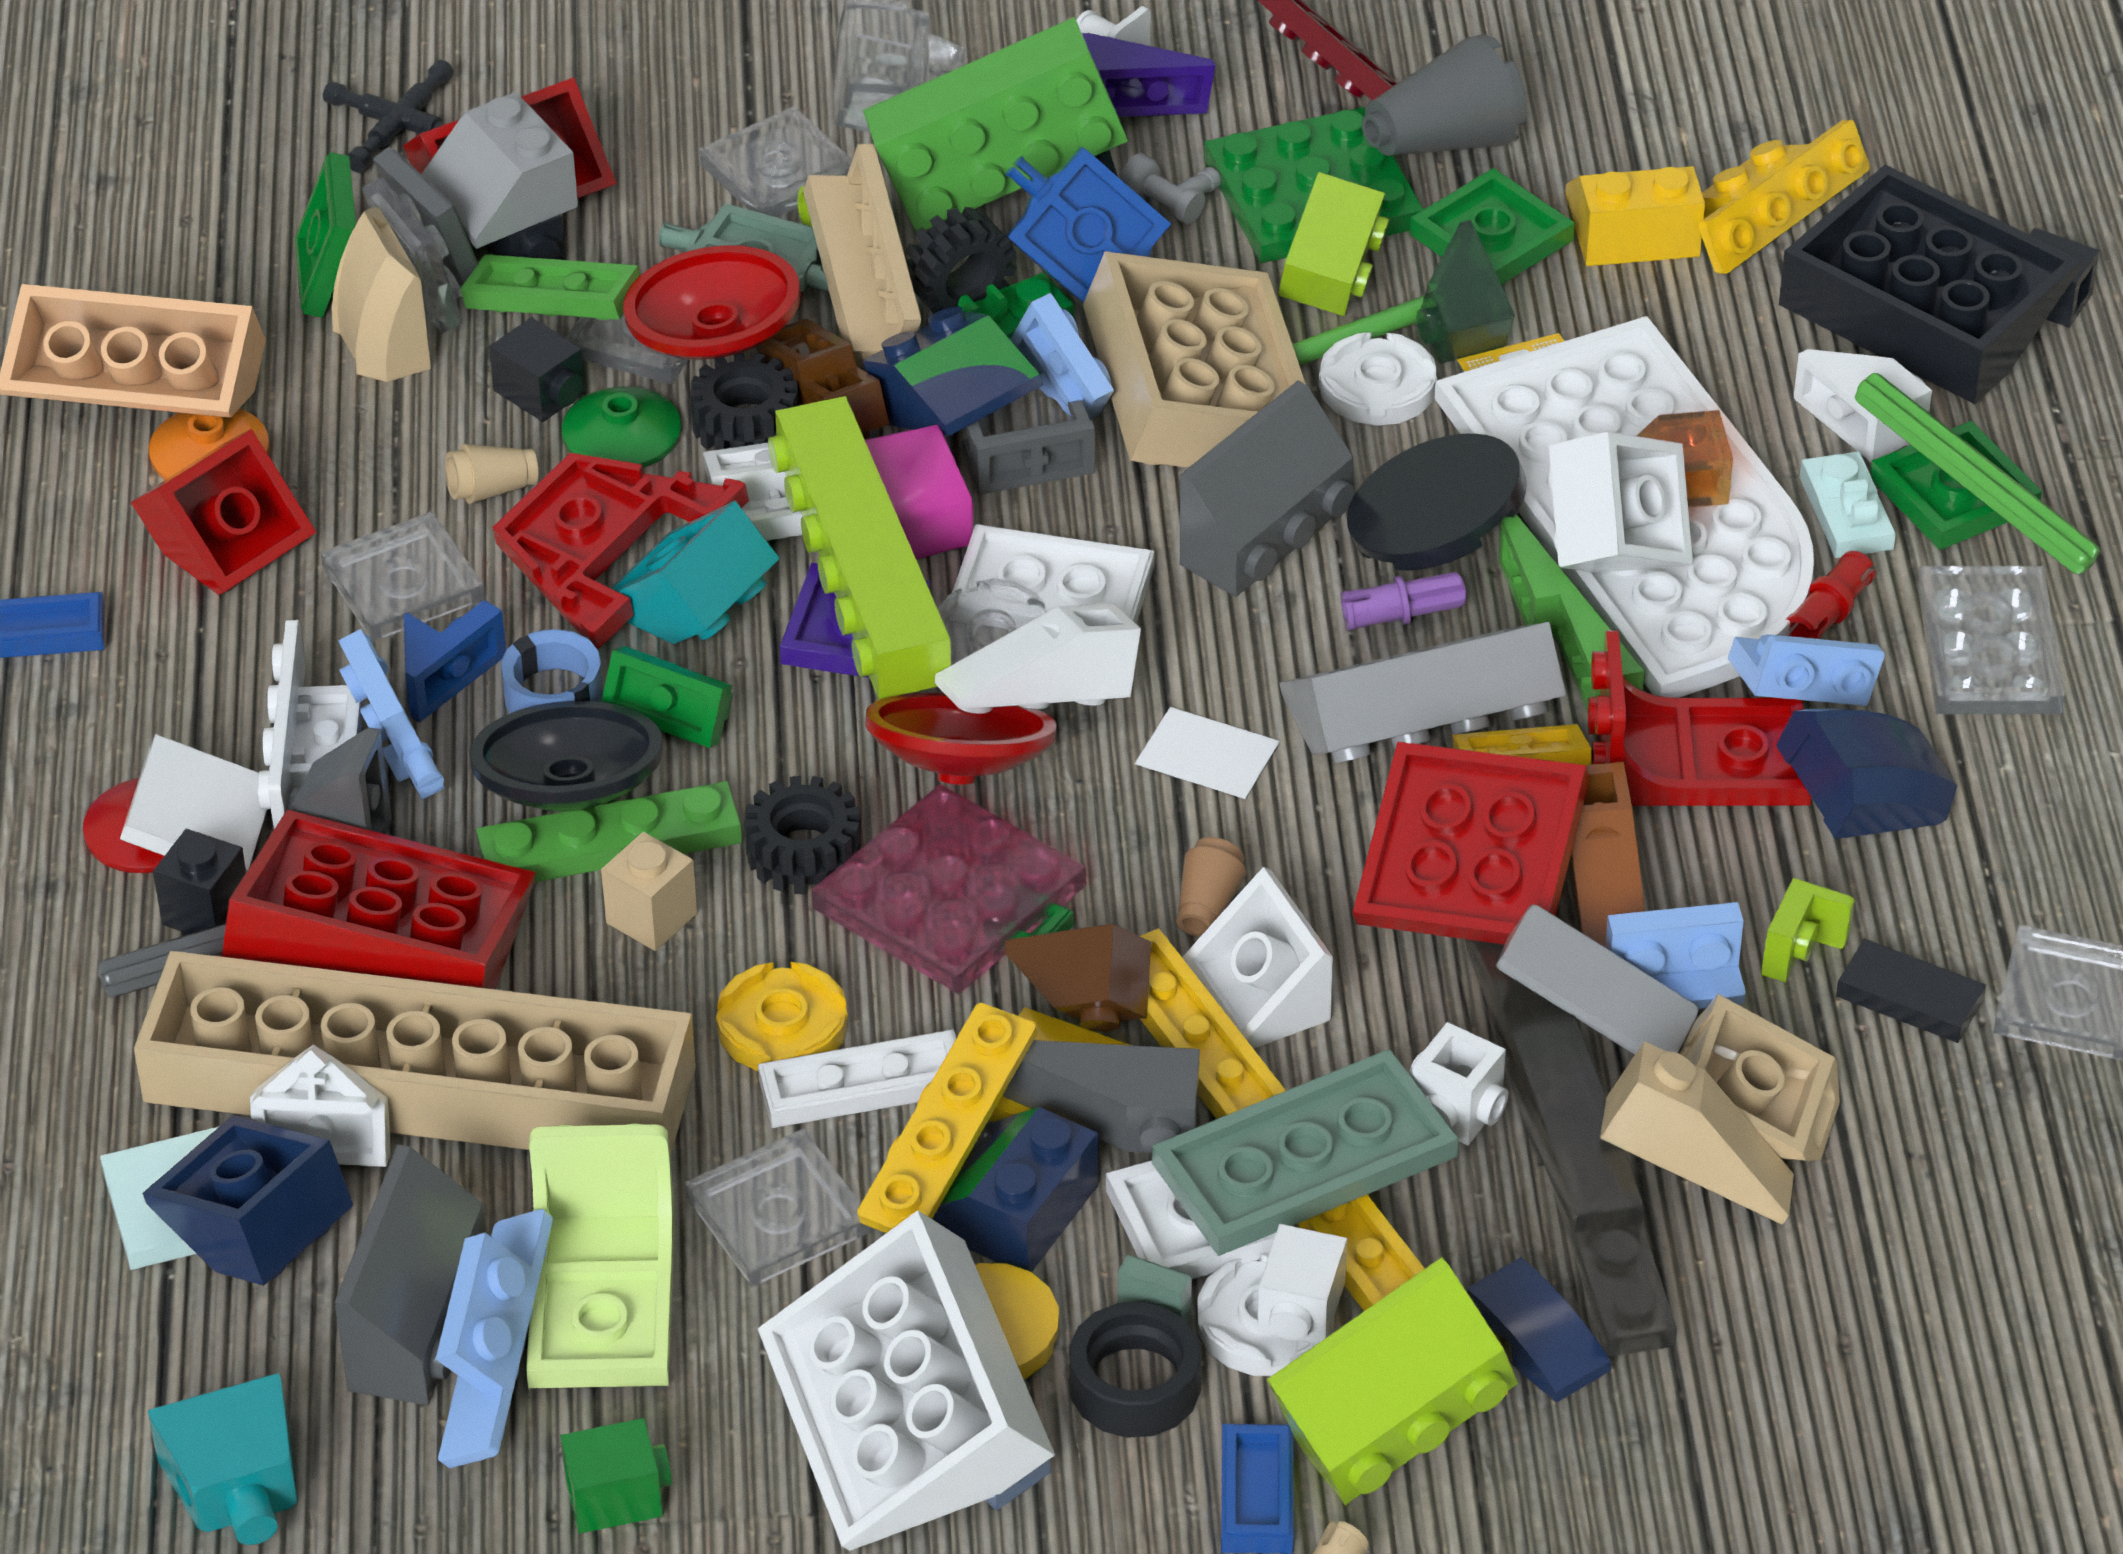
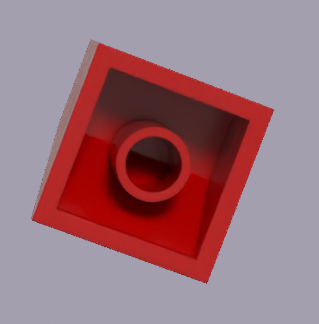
(225, 514)

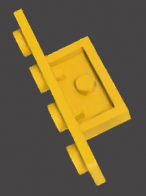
(1775, 191)
(948, 1118)

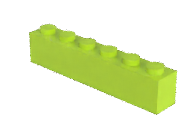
(859, 547)

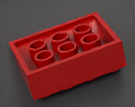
(375, 905)

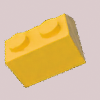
(1637, 215)

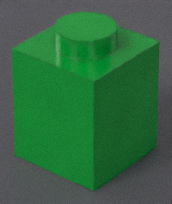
(614, 1475)

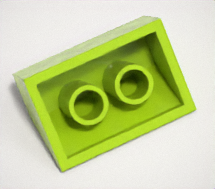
(1393, 1382)

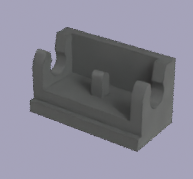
(1031, 453)

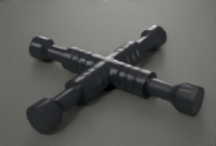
(392, 116)

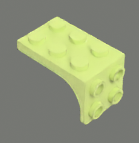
(608, 1257)

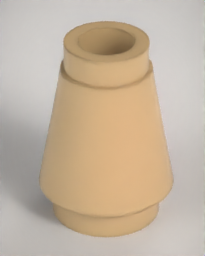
(488, 471)

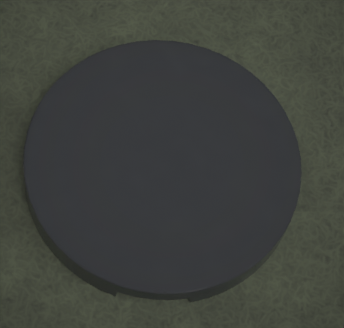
(1436, 501)

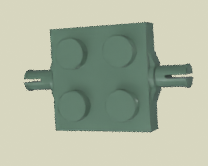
(754, 229)

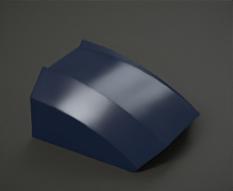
(1867, 771)

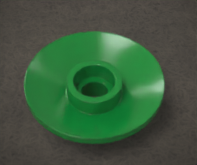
(622, 425)

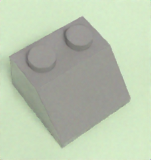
(503, 170)

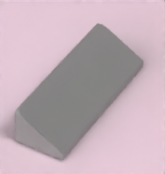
(1595, 984)

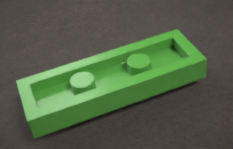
(549, 286)

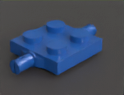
(1079, 218)

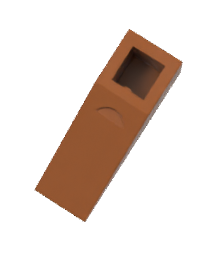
(1605, 853)

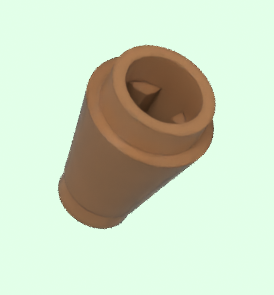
(1209, 883)

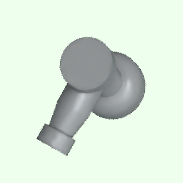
(1186, 199)

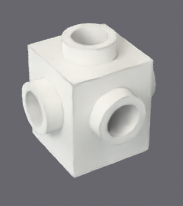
(1462, 1080)

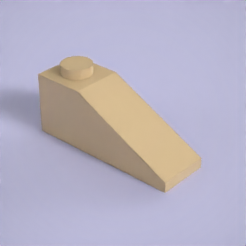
(1690, 1127)

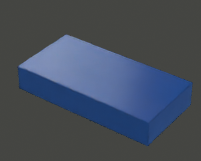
(52, 624)
(1257, 1489)

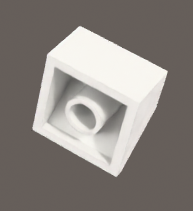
(1619, 503)

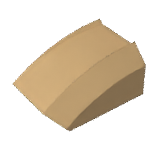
(380, 303)
(1769, 1075)

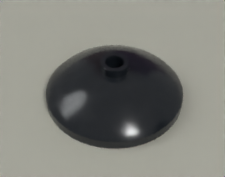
(566, 754)

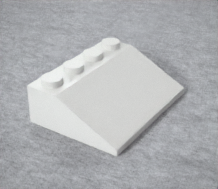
(904, 1385)

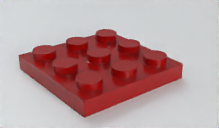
(1469, 842)

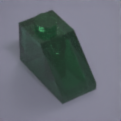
(1464, 301)

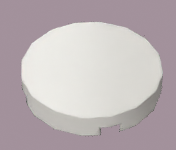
(1377, 379)
(1230, 1317)

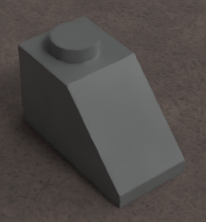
(348, 785)

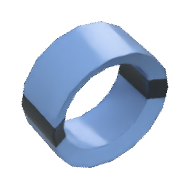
(550, 651)

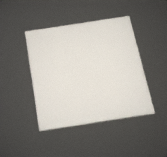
(1207, 752)

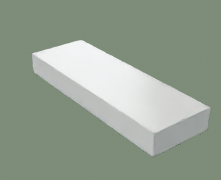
(852, 1078)

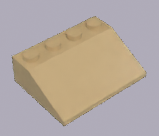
(1186, 352)

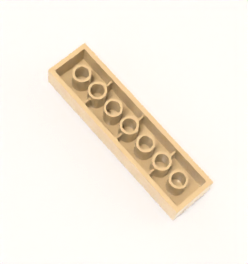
(443, 1053)

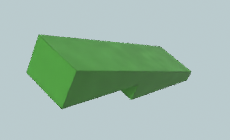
(1548, 595)

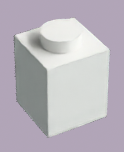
(1301, 1284)

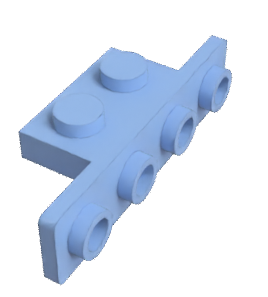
(488, 1332)

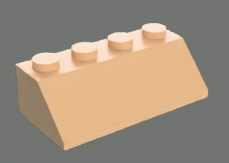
(132, 351)

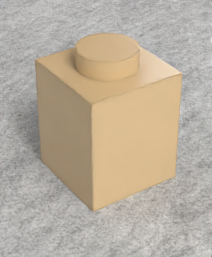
(649, 891)

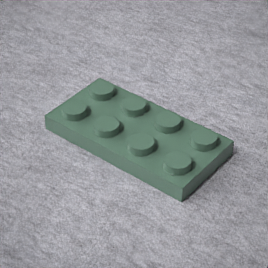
(1304, 1151)

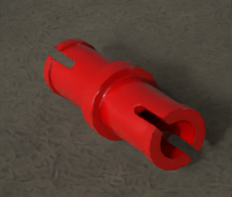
(1832, 596)

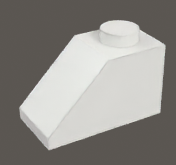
(1828, 387)

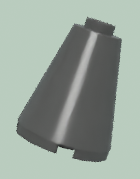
(1450, 103)

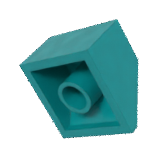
(697, 575)

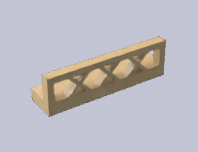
(862, 254)

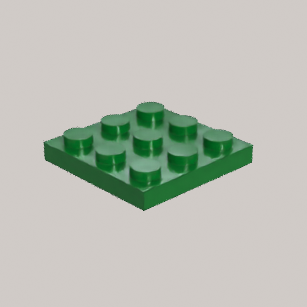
(1274, 168)

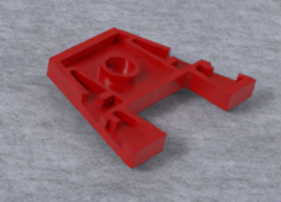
(587, 518)

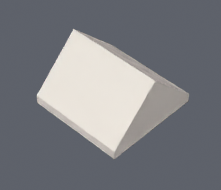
(1265, 964)

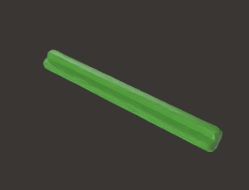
(1977, 474)

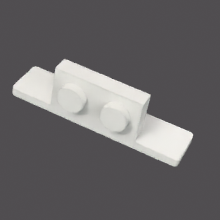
(305, 723)

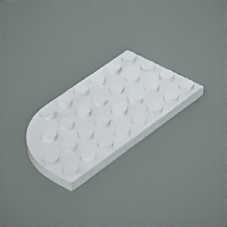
(1747, 555)

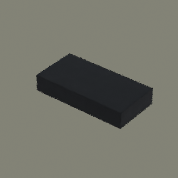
(1911, 990)

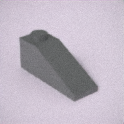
(1117, 1090)

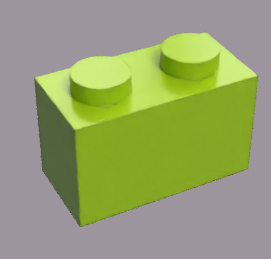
(1332, 244)

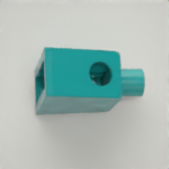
(229, 1457)

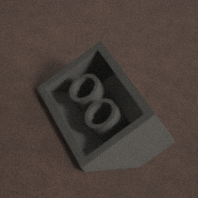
(1263, 491)
(404, 1279)

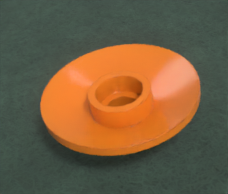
(191, 436)

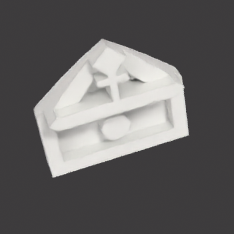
(329, 1102)

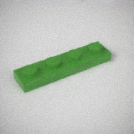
(591, 837)

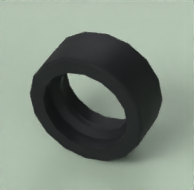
(1128, 1328)

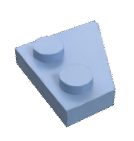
(1067, 369)

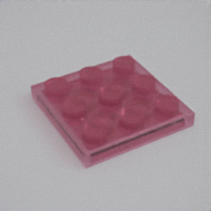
(948, 888)

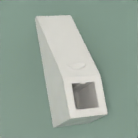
(1058, 657)

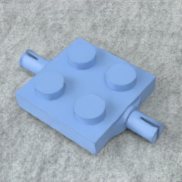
(368, 679)

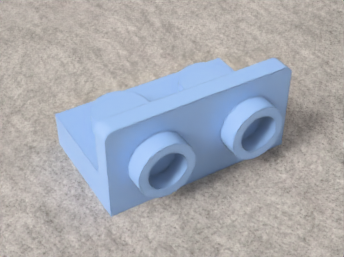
(1807, 668)
(1684, 949)

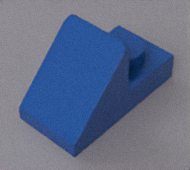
(449, 661)

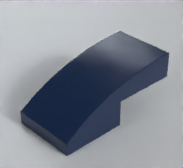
(1544, 1331)

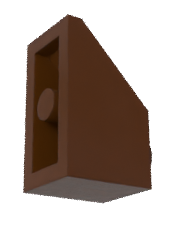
(1088, 973)

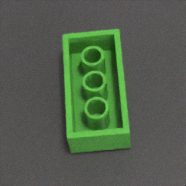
(966, 128)

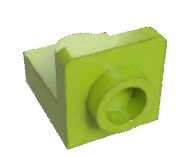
(1805, 917)

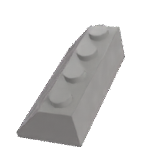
(1426, 689)

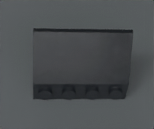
(1925, 282)

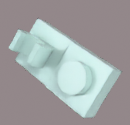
(1847, 504)

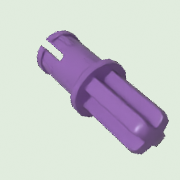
(1402, 600)

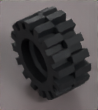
(946, 245)
(737, 384)
(801, 809)

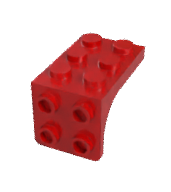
(1690, 746)

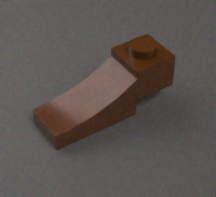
(827, 371)

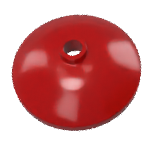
(712, 302)
(958, 744)

